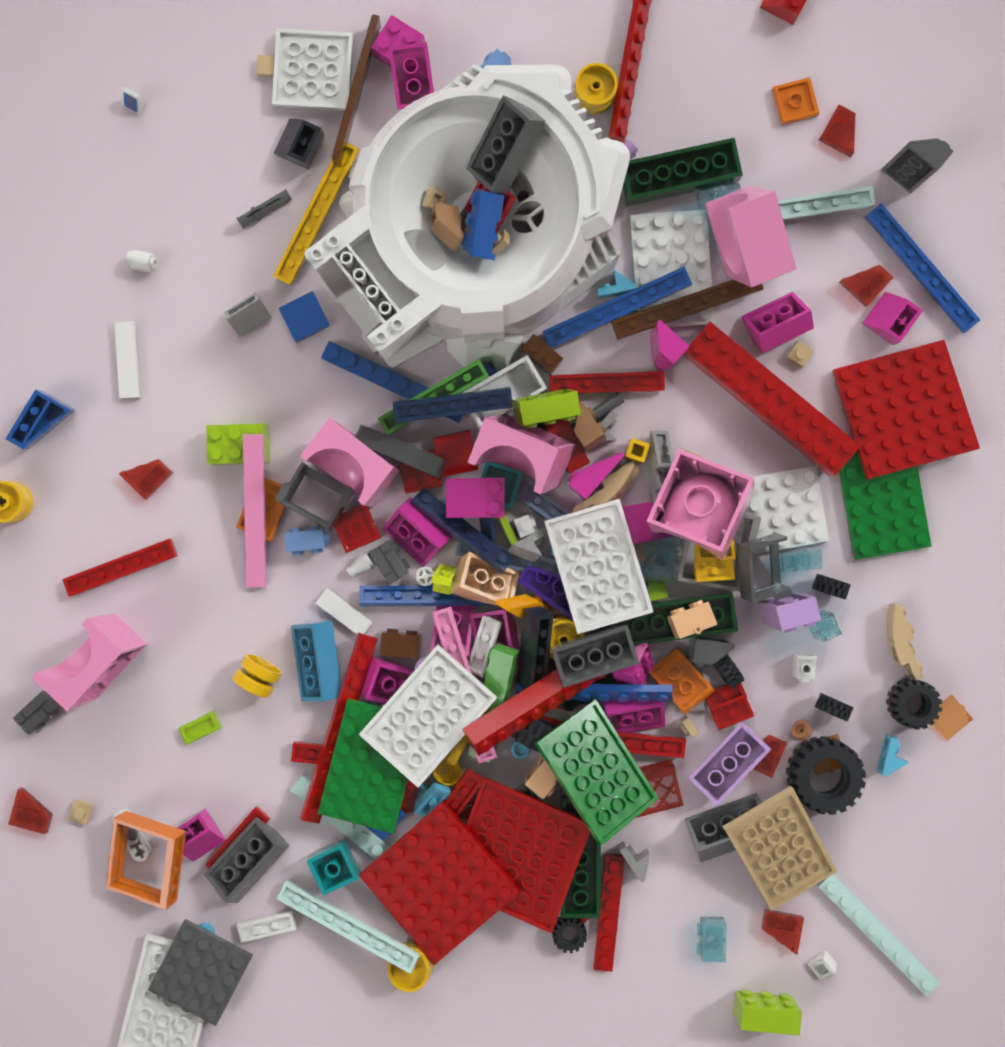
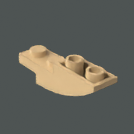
(615, 487)
(899, 634)

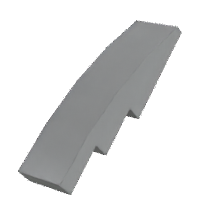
(659, 460)

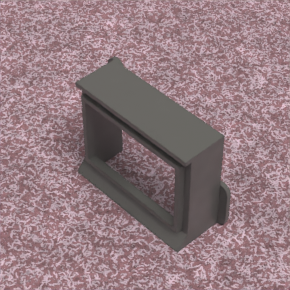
(288, 490)
(746, 575)

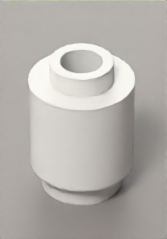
(141, 261)

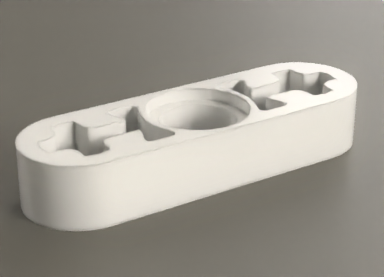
(143, 845)

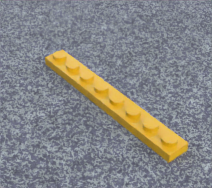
(314, 217)

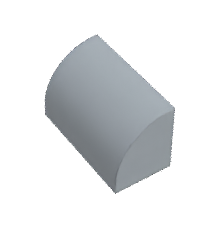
(247, 314)

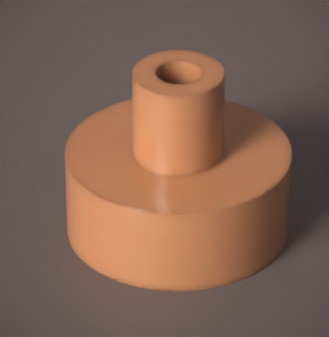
(801, 730)

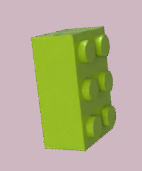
(546, 408)
(226, 442)
(767, 1012)

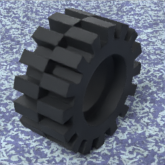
(831, 586)
(729, 672)
(834, 707)
(569, 945)

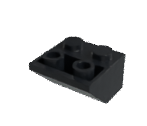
(299, 142)

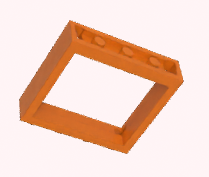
(174, 854)

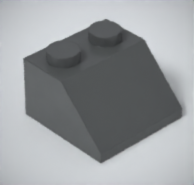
(707, 650)

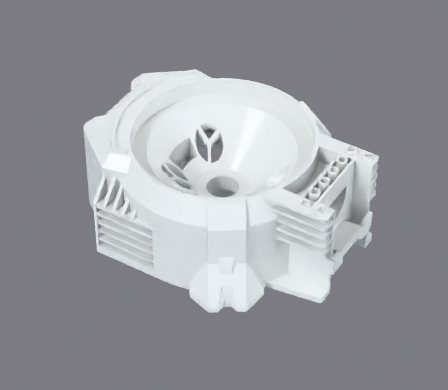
(418, 290)

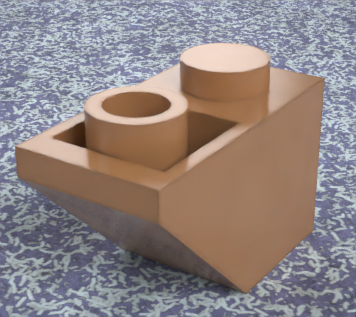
(446, 225)
(588, 430)

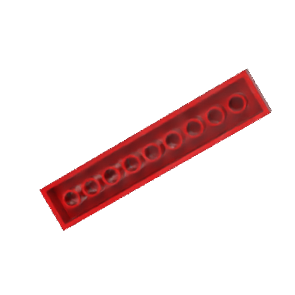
(771, 400)

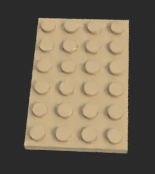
(780, 848)

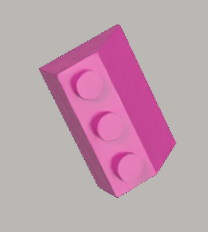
(778, 322)
(665, 346)
(416, 533)
(508, 632)
(635, 715)

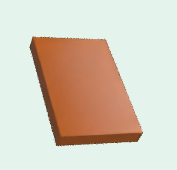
(273, 510)
(687, 682)

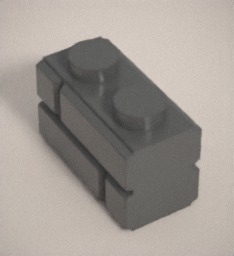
(389, 561)
(37, 712)

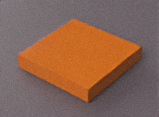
(795, 101)

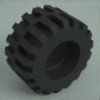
(927, 711)
(533, 732)

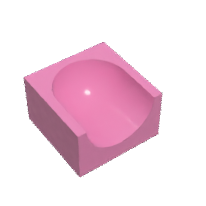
(751, 235)
(523, 449)
(351, 462)
(701, 503)
(94, 664)

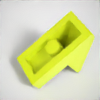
(443, 579)

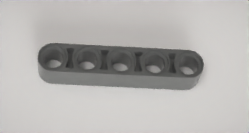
(401, 451)

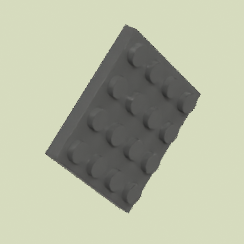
(200, 972)

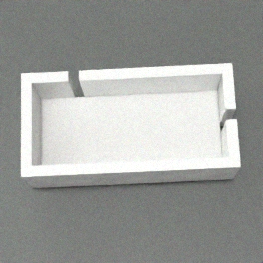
(519, 376)

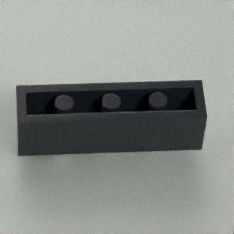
(534, 645)

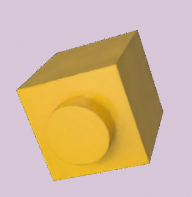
(636, 451)

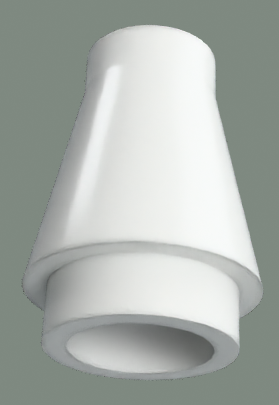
(361, 564)

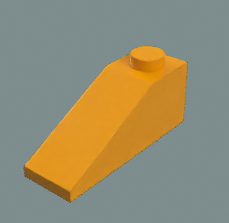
(517, 604)

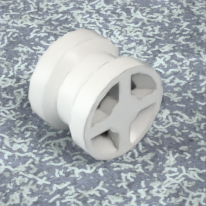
(424, 576)

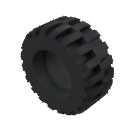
(846, 789)

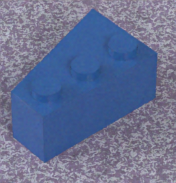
(482, 223)
(38, 419)

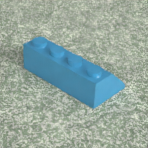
(316, 661)

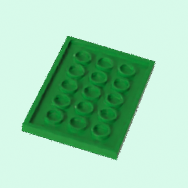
(884, 511)
(596, 771)
(360, 781)

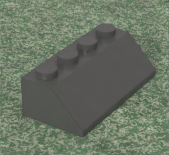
(505, 145)
(917, 162)
(594, 655)
(708, 831)
(246, 861)

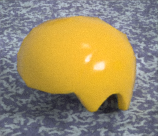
(446, 773)

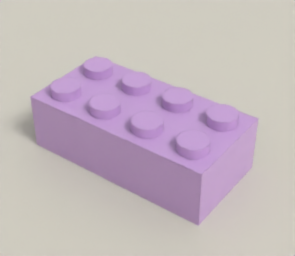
(790, 612)
(729, 763)

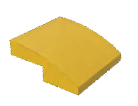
(710, 568)

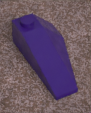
(546, 586)

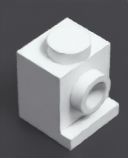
(526, 525)
(799, 662)

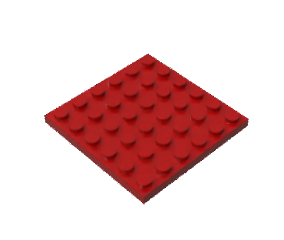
(905, 409)
(532, 845)
(439, 883)

